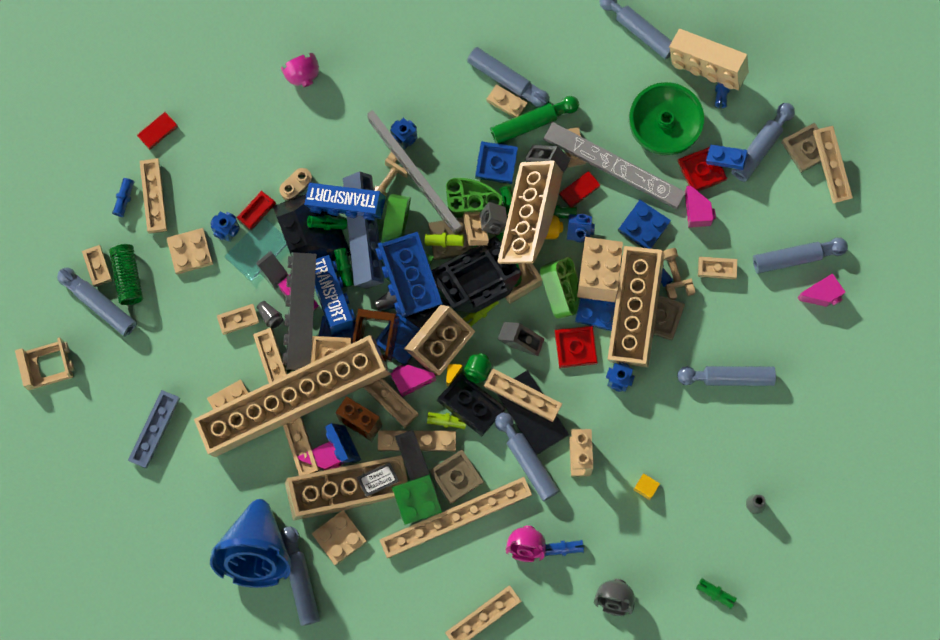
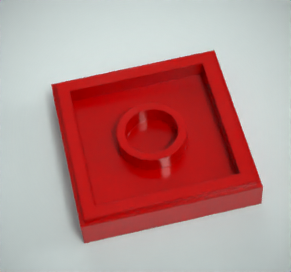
(698, 172)
(575, 347)

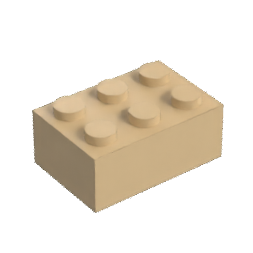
(600, 269)
(440, 339)

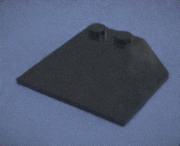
(300, 238)
(476, 278)

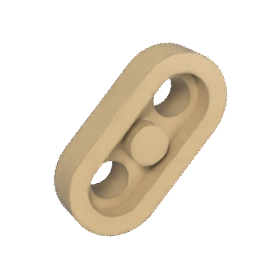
(298, 185)

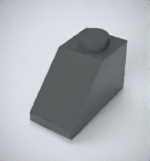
(548, 153)
(271, 269)
(520, 338)

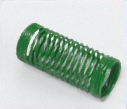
(127, 250)

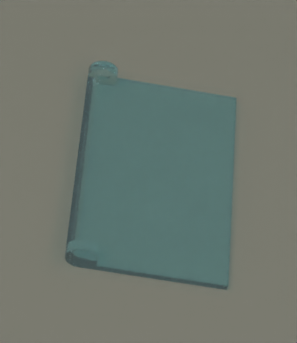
(255, 246)

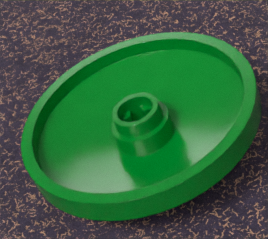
(666, 118)

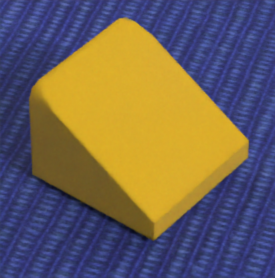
(453, 372)
(646, 486)

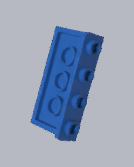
(408, 274)

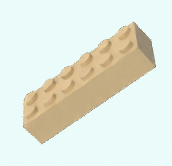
(636, 306)

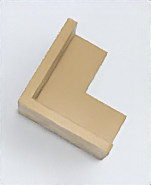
(530, 281)

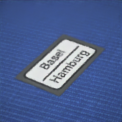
(377, 479)

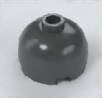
(615, 597)

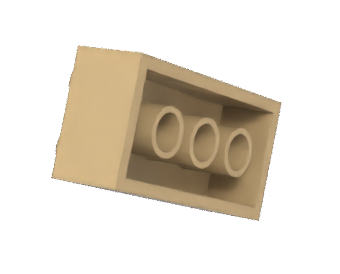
(709, 59)

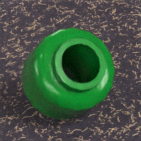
(477, 368)

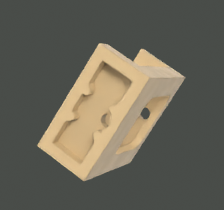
(29, 366)
(581, 452)

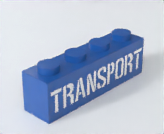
(345, 200)
(331, 297)

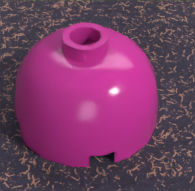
(301, 70)
(526, 544)

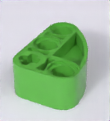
(469, 192)
(395, 217)
(561, 286)

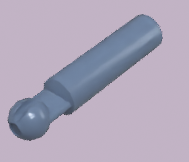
(639, 27)
(508, 77)
(764, 141)
(798, 255)
(97, 301)
(729, 375)
(527, 458)
(300, 579)

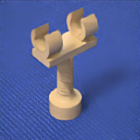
(390, 162)
(670, 255)

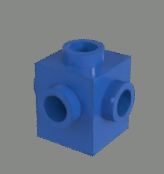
(404, 138)
(579, 227)
(227, 231)
(617, 383)

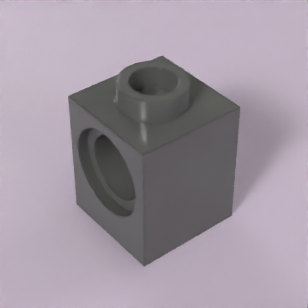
(493, 218)

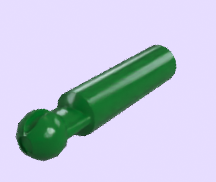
(533, 119)

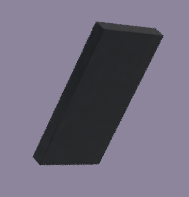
(537, 430)

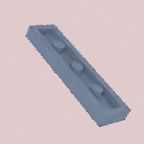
(154, 429)

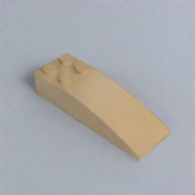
(530, 211)
(338, 489)

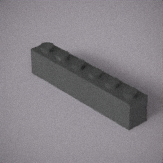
(300, 310)

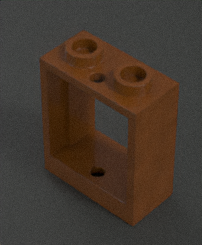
(377, 316)
(363, 423)

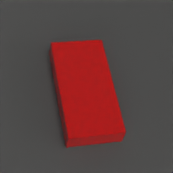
(157, 130)
(579, 189)
(256, 210)

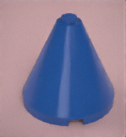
(252, 549)

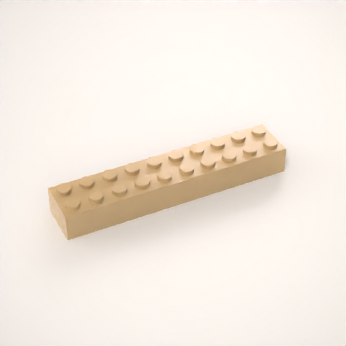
(291, 396)

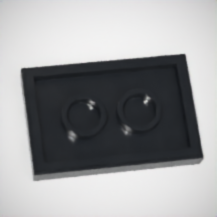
(471, 404)

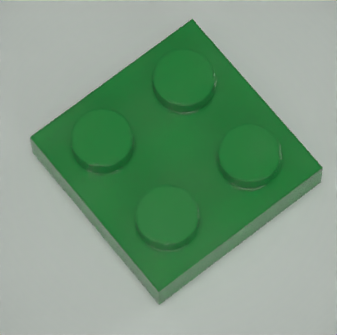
(417, 499)

